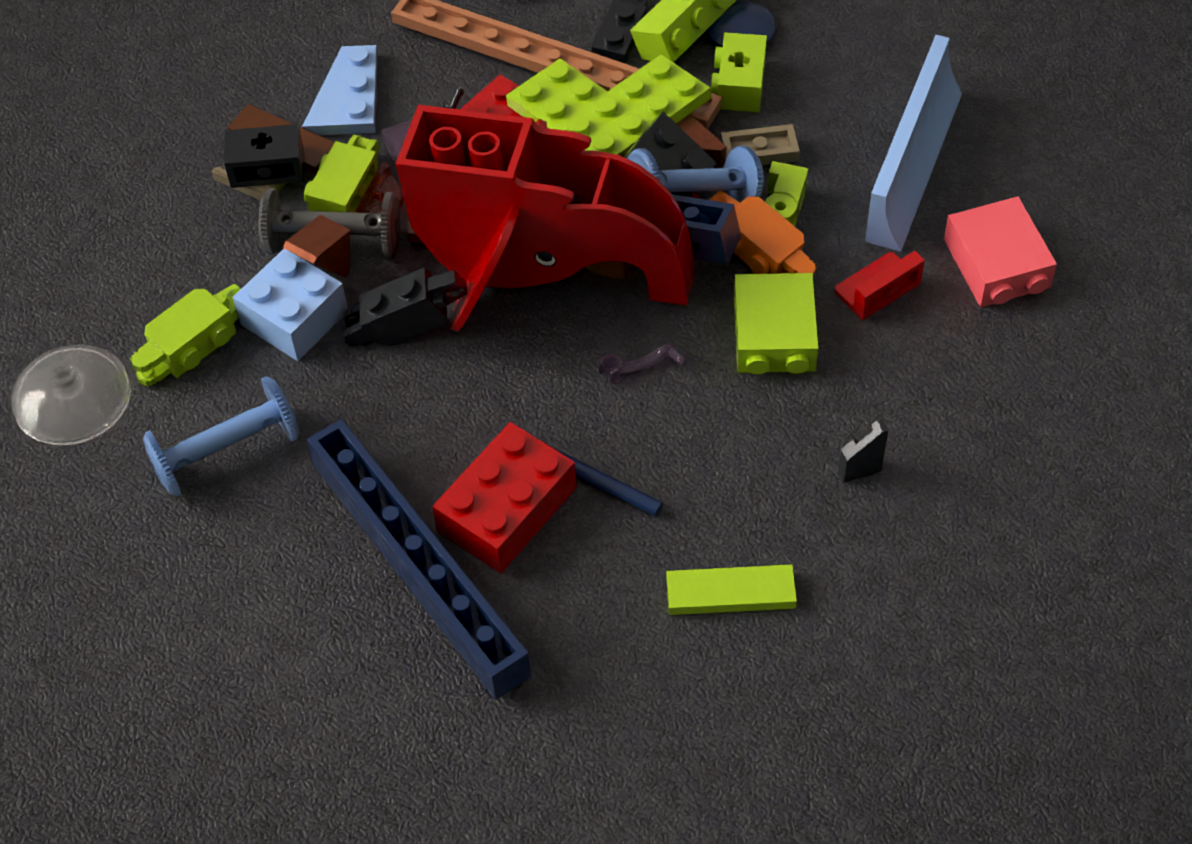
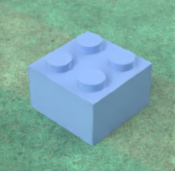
(290, 304)

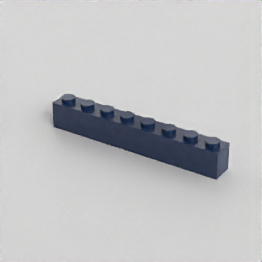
(420, 560)

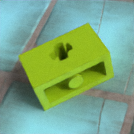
(740, 72)

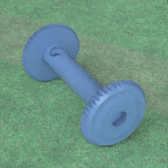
(739, 177)
(220, 436)

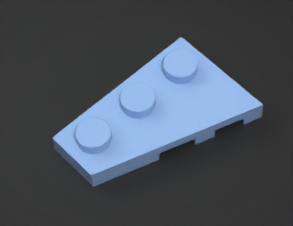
(347, 95)

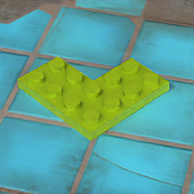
(614, 116)

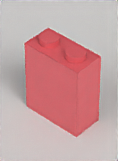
(999, 252)

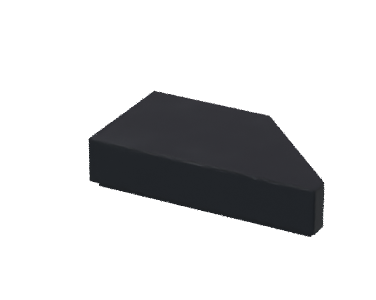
(866, 456)

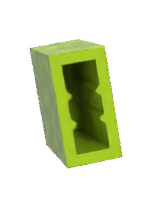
(775, 323)

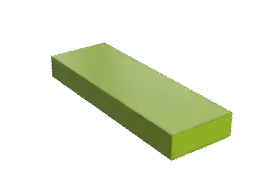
(731, 589)

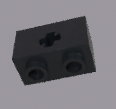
(264, 156)

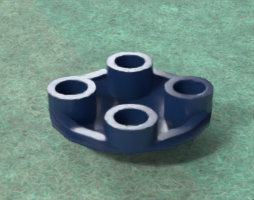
(742, 18)

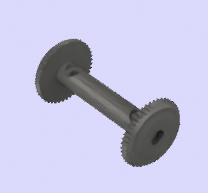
(272, 219)

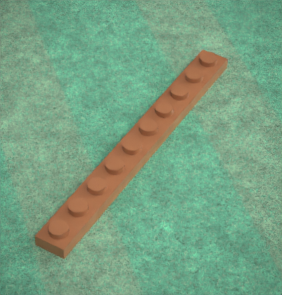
(519, 45)

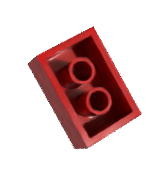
(505, 497)

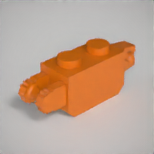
(767, 238)

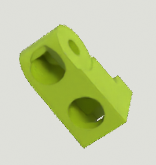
(788, 189)

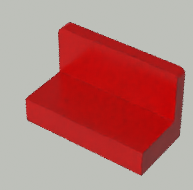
(880, 283)

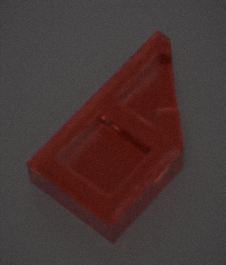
(374, 195)

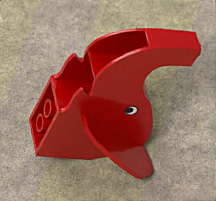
(496, 206)

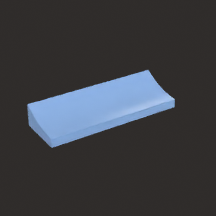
(913, 150)

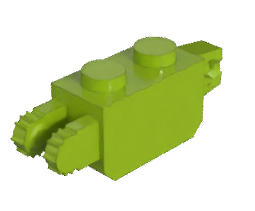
(185, 334)

